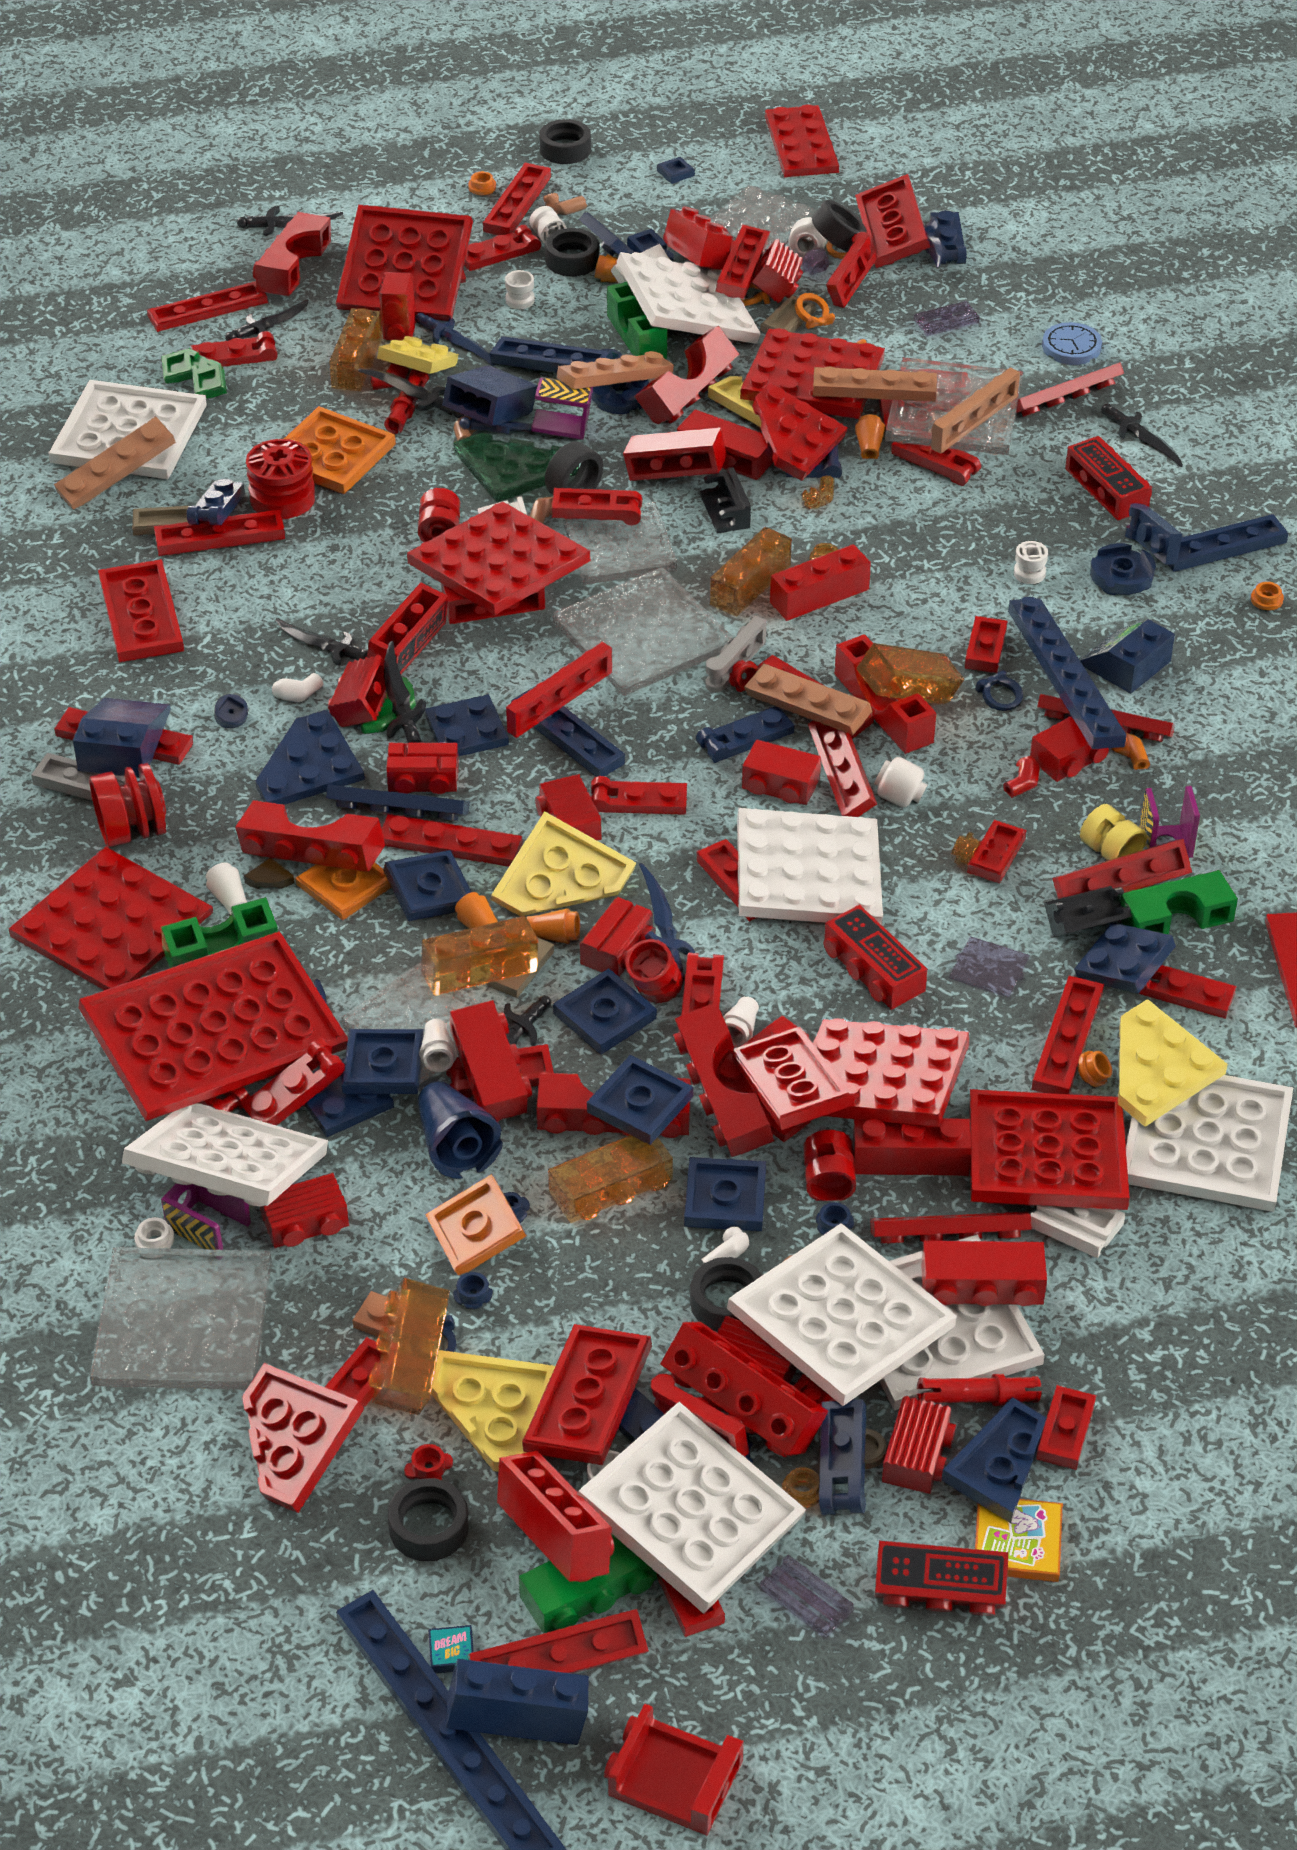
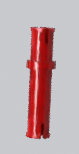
(404, 405)
(995, 1389)

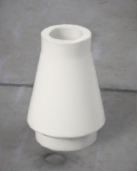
(226, 885)
(741, 1020)
(437, 1047)

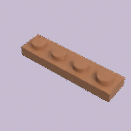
(614, 371)
(875, 384)
(975, 410)
(115, 463)
(808, 699)

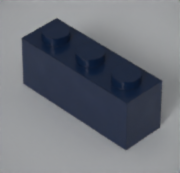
(517, 1701)

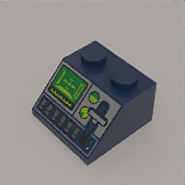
(1131, 655)

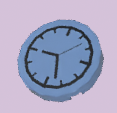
(1072, 343)

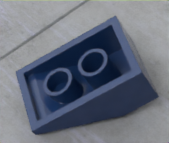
(119, 735)

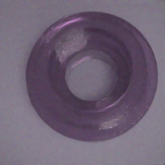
(815, 261)

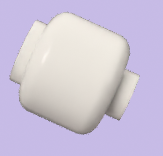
(805, 237)
(900, 782)

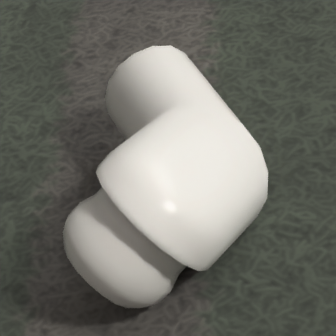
(297, 690)
(733, 1246)

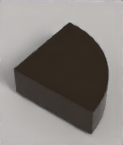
(269, 875)

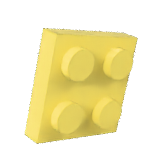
(418, 356)

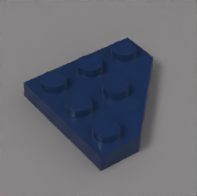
(308, 761)

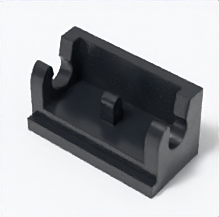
(726, 502)
(1086, 910)

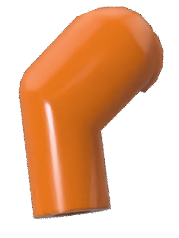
(1135, 751)

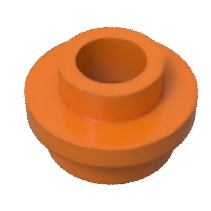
(482, 183)
(1267, 596)
(1094, 1068)

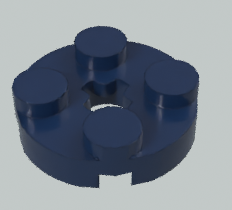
(612, 402)
(1136, 573)

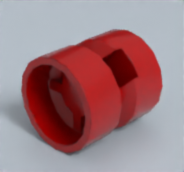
(437, 513)
(654, 971)
(829, 1165)

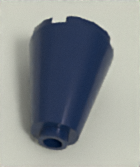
(457, 1131)

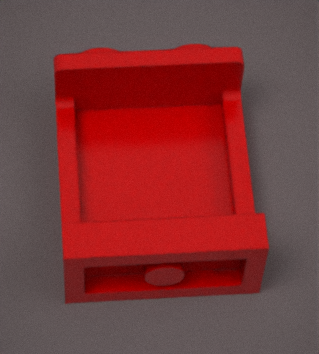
(673, 1771)

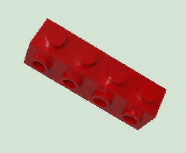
(743, 1388)
(554, 1516)

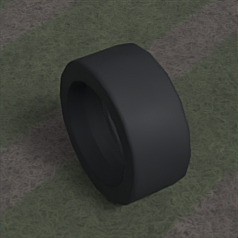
(567, 152)
(837, 224)
(572, 264)
(564, 463)
(710, 1273)
(428, 1547)

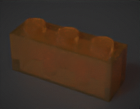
(355, 349)
(750, 571)
(908, 671)
(479, 955)
(609, 1176)
(409, 1346)

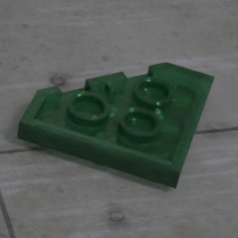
(505, 467)

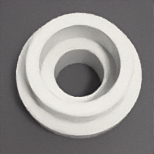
(154, 1227)

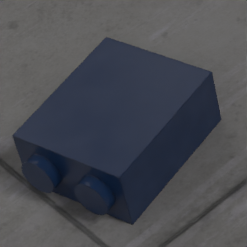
(489, 395)

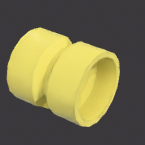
(1111, 833)

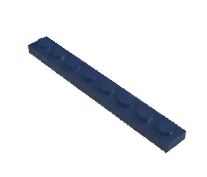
(1067, 674)
(461, 1752)

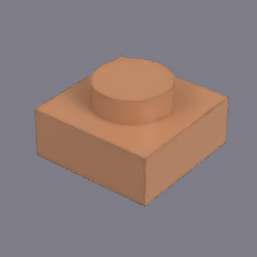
(371, 1314)

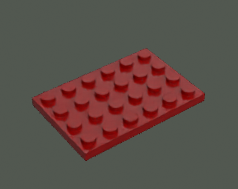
(210, 1024)

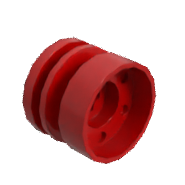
(280, 477)
(128, 805)

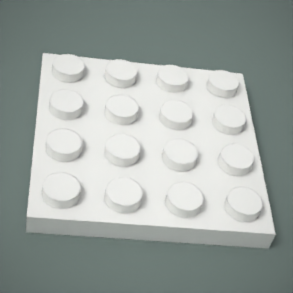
(685, 297)
(113, 411)
(807, 865)
(1216, 1144)
(225, 1153)
(841, 1313)
(980, 1344)
(691, 1506)

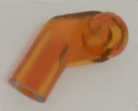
(825, 495)

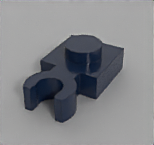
(646, 240)

